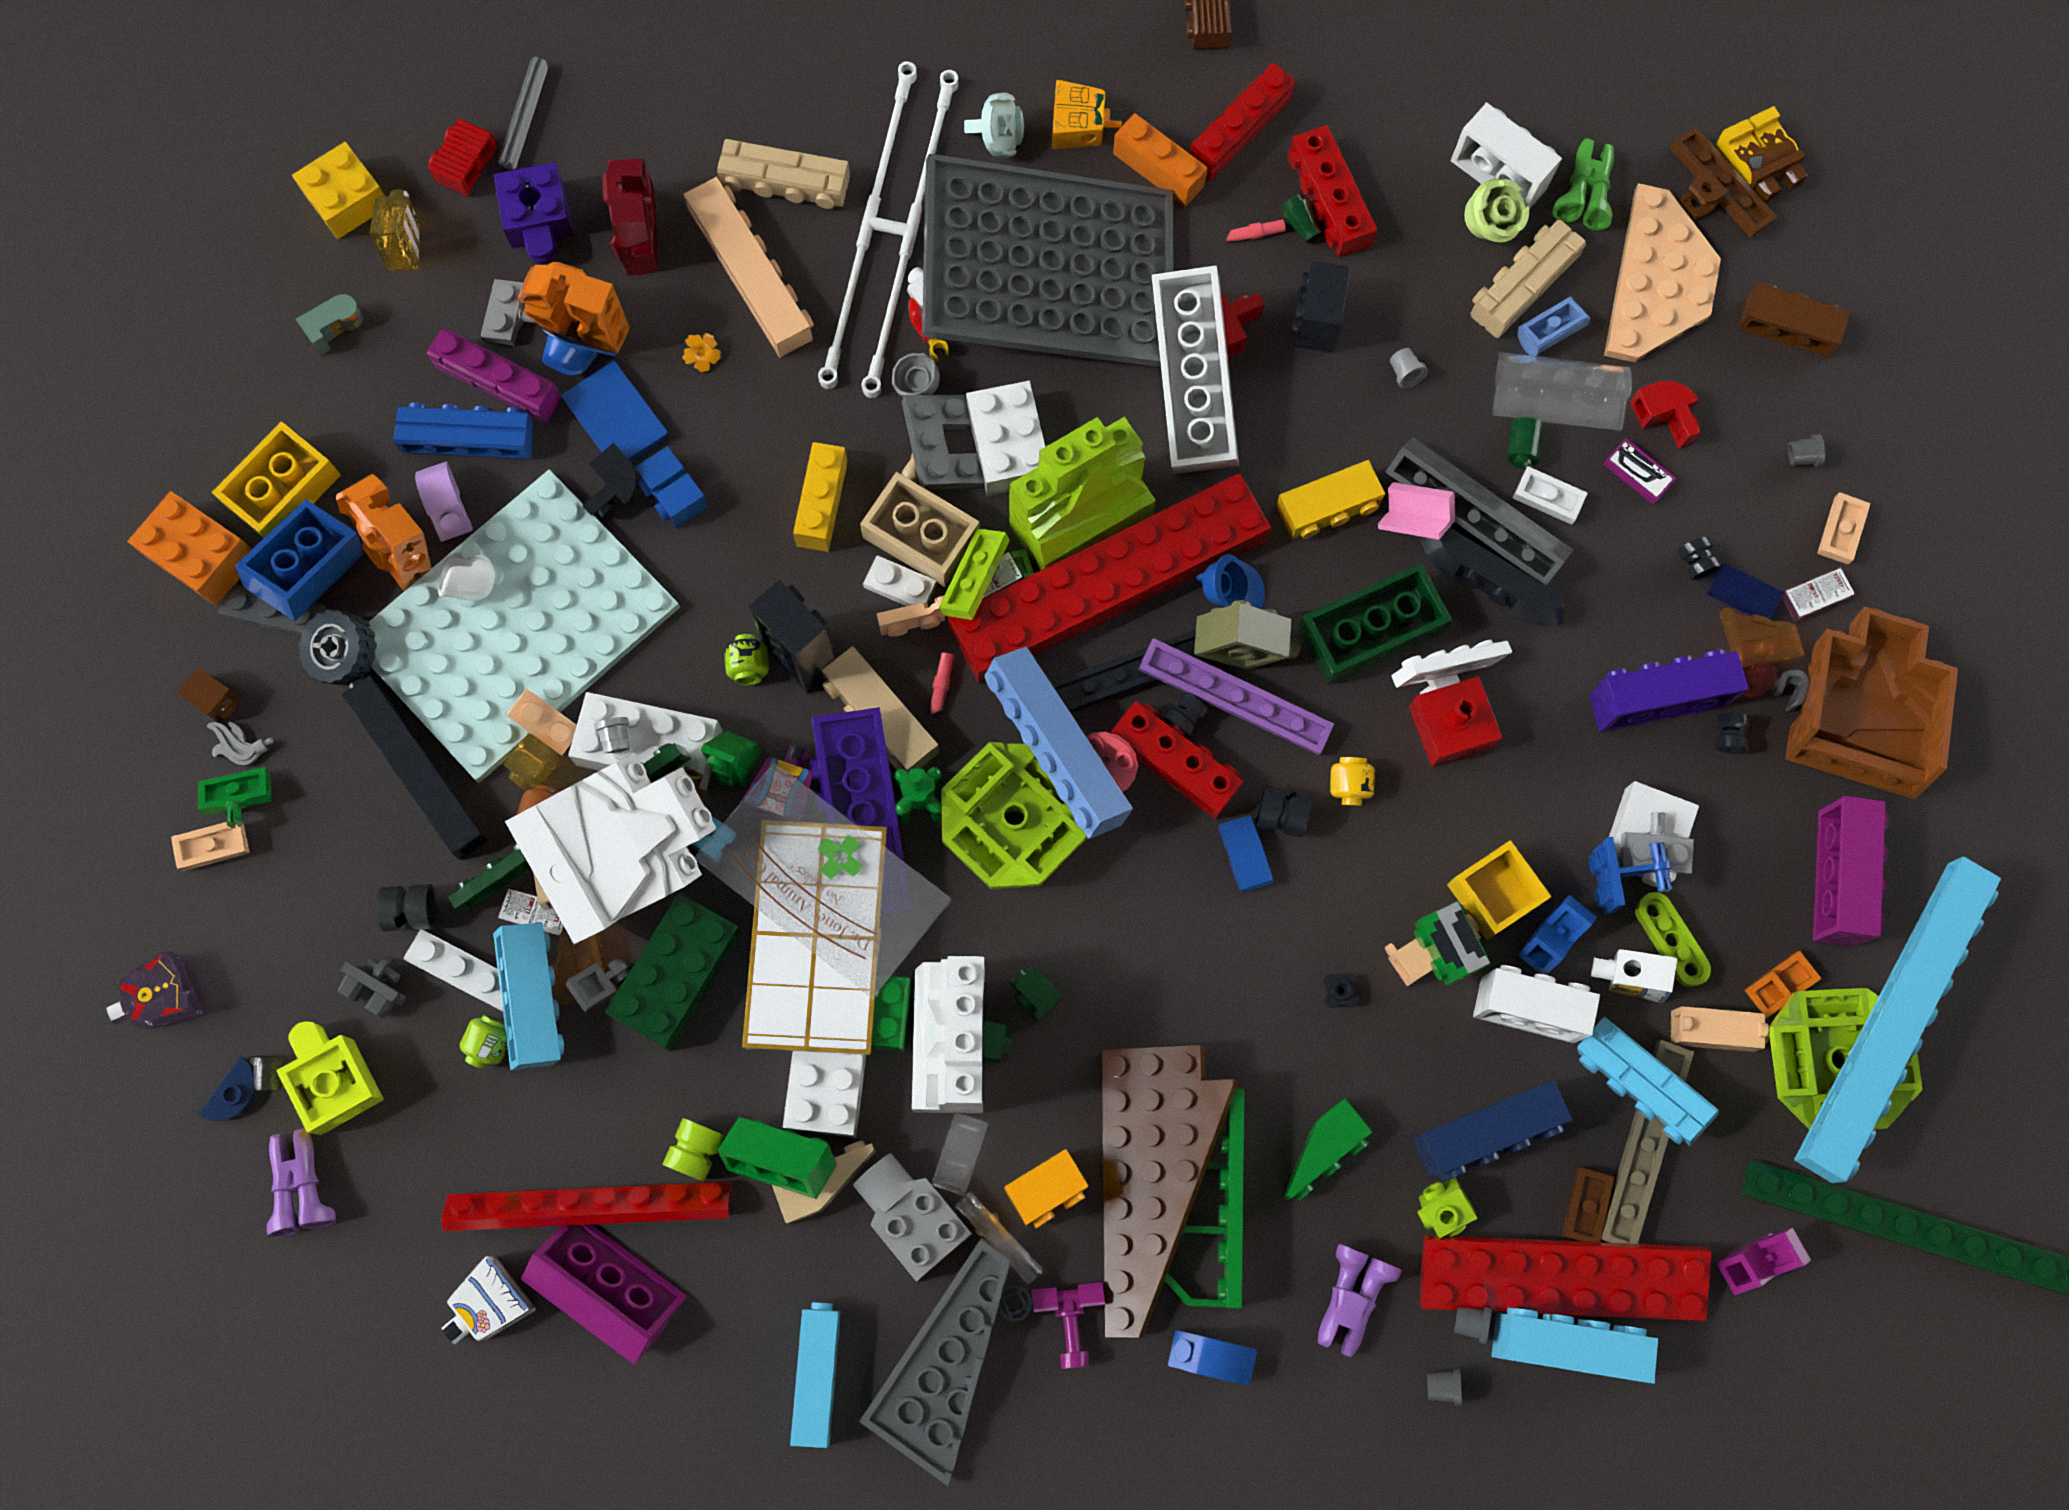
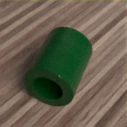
(1525, 442)

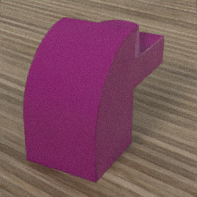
(1762, 1260)

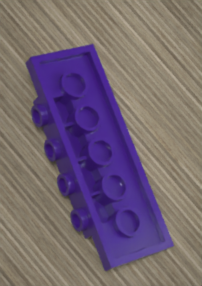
(856, 770)

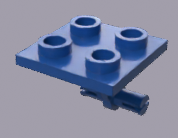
(1605, 866)

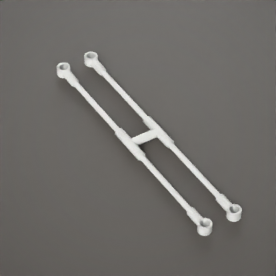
(871, 222)

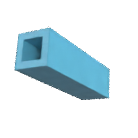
(815, 1376)

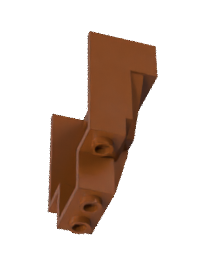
(1876, 706)

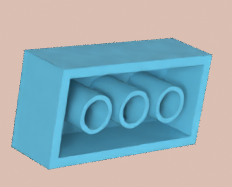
(1580, 1347)

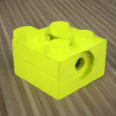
(327, 1079)

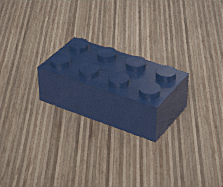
(1496, 1127)

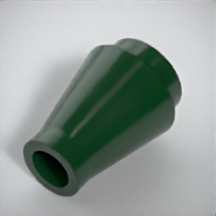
(1301, 217)

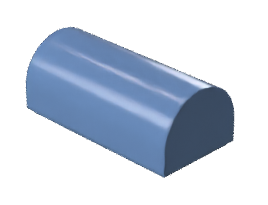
(1552, 326)

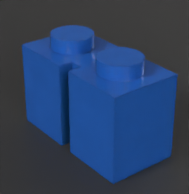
(673, 490)

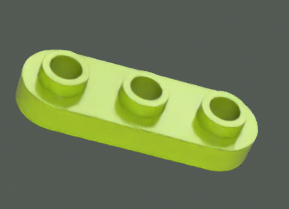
(1670, 923)

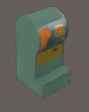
(330, 321)

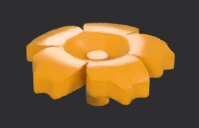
(701, 351)

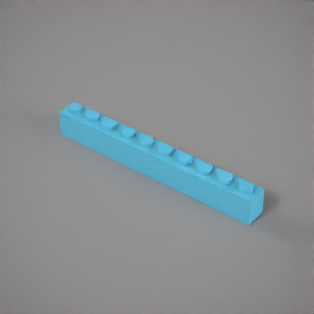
(1897, 1021)

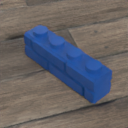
(464, 432)

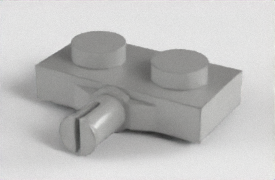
(504, 314)
(1637, 852)

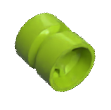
(693, 1150)

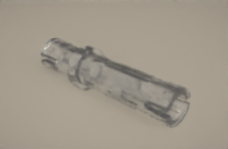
(998, 1236)

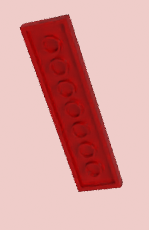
(1565, 1277)

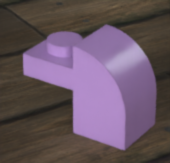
(442, 501)

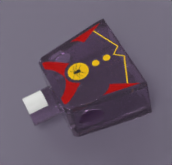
(156, 994)

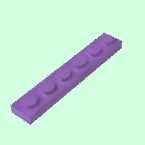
(1236, 696)

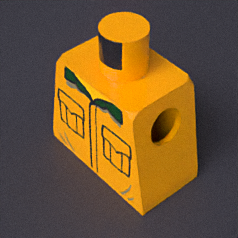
(1081, 116)

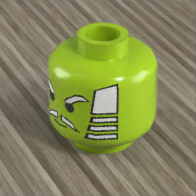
(484, 1041)

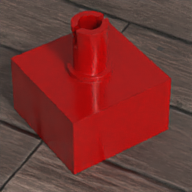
(1455, 721)

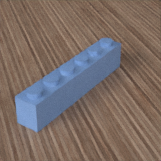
(1057, 742)

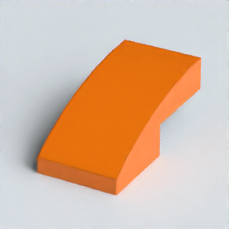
(1778, 984)

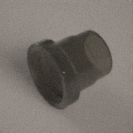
(265, 1072)

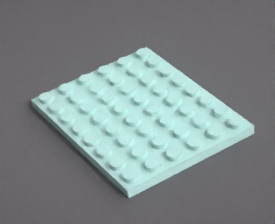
(554, 623)

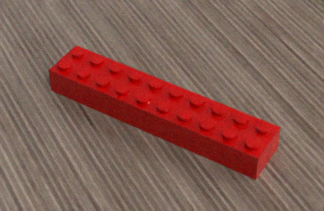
(1112, 575)

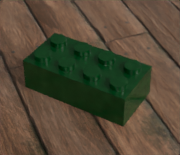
(1374, 623)
(674, 972)

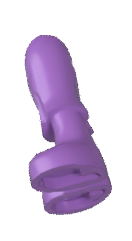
(294, 1177)
(1350, 1307)

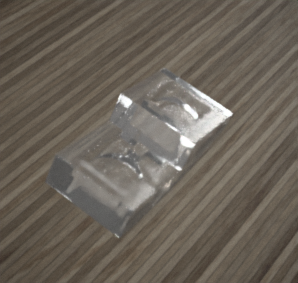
(959, 1154)

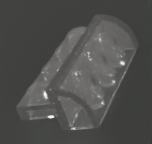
(1562, 391)

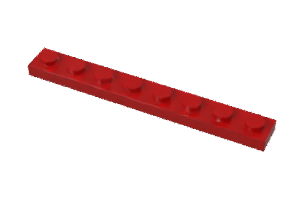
(587, 1206)

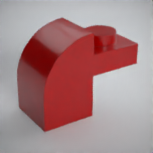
(1241, 312)
(1671, 404)

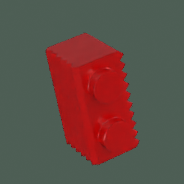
(462, 156)

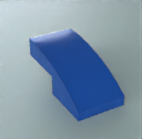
(1245, 854)

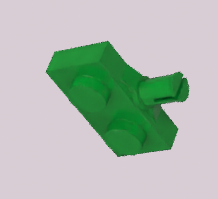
(234, 793)

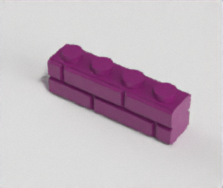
(494, 375)

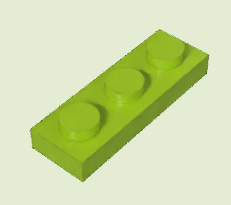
(974, 574)

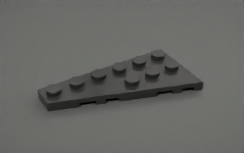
(934, 1384)

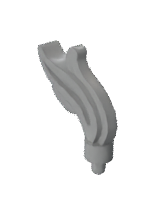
(235, 746)

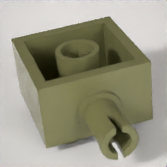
(1244, 636)

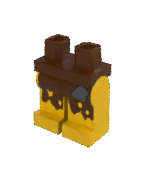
(1763, 154)

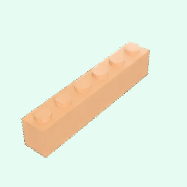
(749, 267)

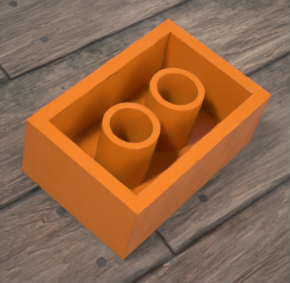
(191, 547)

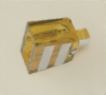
(393, 217)

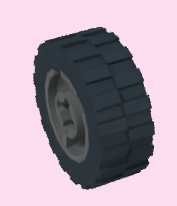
(354, 647)

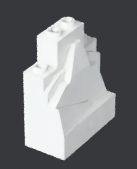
(613, 843)
(948, 1036)

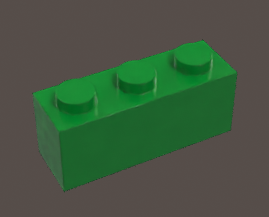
(778, 1157)

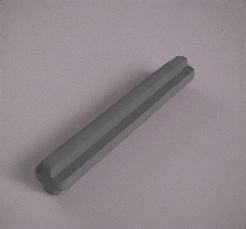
(523, 114)

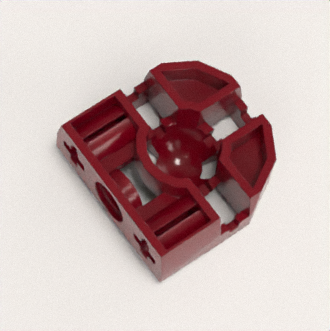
(632, 211)

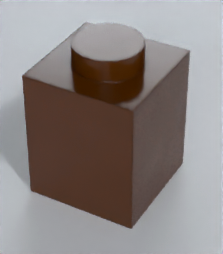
(209, 695)

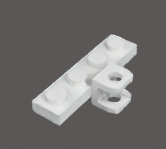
(1442, 668)

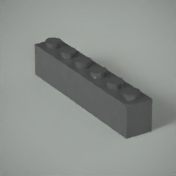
(1483, 512)

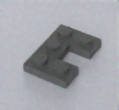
(925, 420)

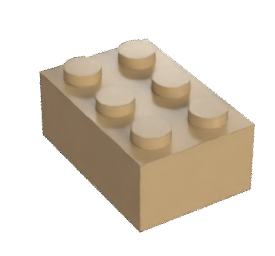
(919, 529)

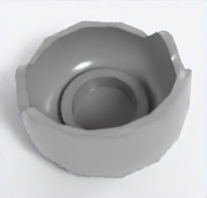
(915, 375)

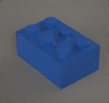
(299, 560)

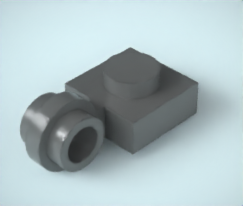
(595, 986)

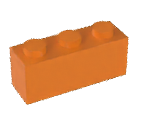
(1159, 159)

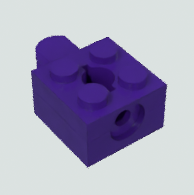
(534, 210)

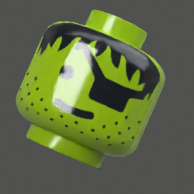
(746, 660)

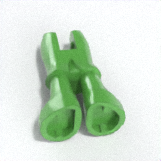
(1591, 178)

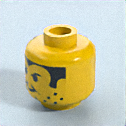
(1352, 780)

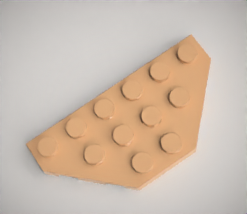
(1663, 277)

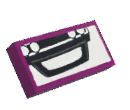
(1639, 471)

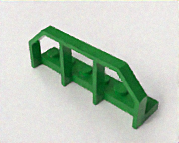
(1230, 1214)

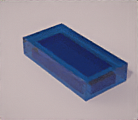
(1744, 592)

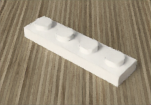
(455, 967)

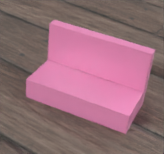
(1419, 511)

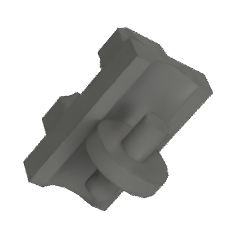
(384, 996)

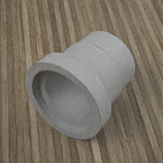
(1408, 368)
(613, 734)

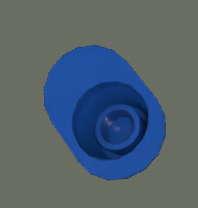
(568, 355)
(1232, 581)

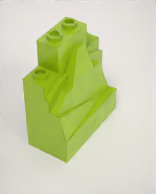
(1080, 492)

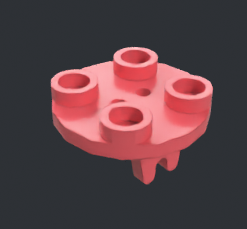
(1122, 758)

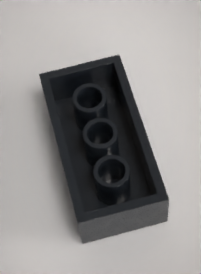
(793, 634)

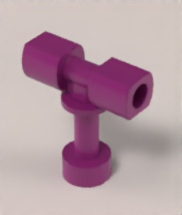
(1070, 1305)

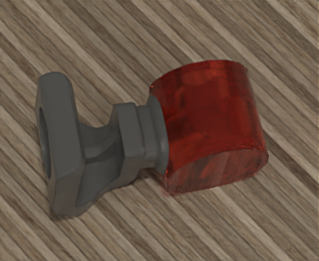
(1763, 678)

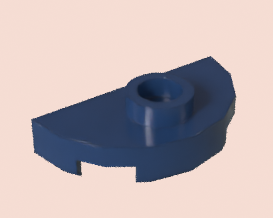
(233, 1094)

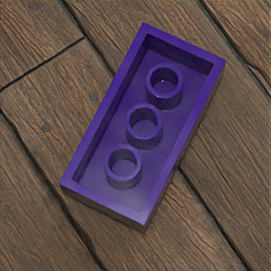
(1668, 690)

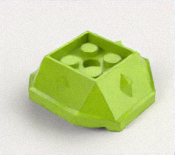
(975, 827)
(1802, 1048)

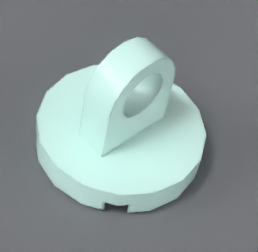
(1000, 125)

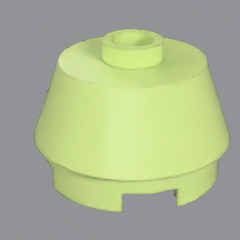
(1496, 211)

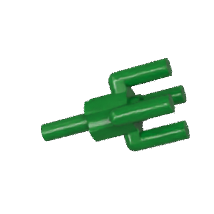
(918, 792)

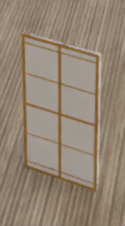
(799, 998)

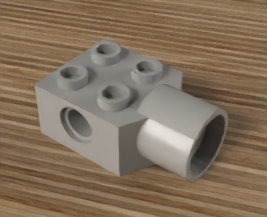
(910, 1216)

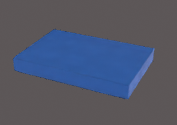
(615, 413)

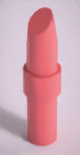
(1256, 231)
(941, 682)

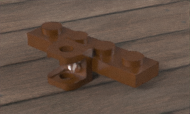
(1718, 184)

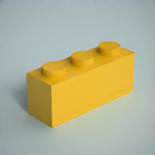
(820, 497)
(1330, 500)

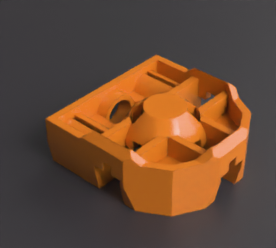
(578, 298)
(387, 533)

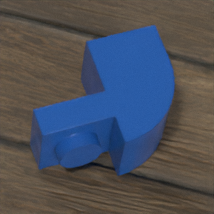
(1556, 935)
(1212, 1358)

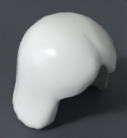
(467, 578)

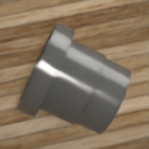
(1807, 451)
(1473, 1323)
(1445, 1387)

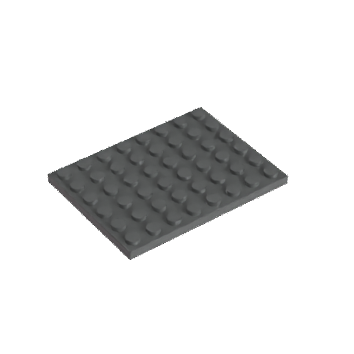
(1043, 260)

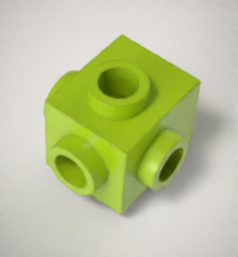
(1446, 1208)

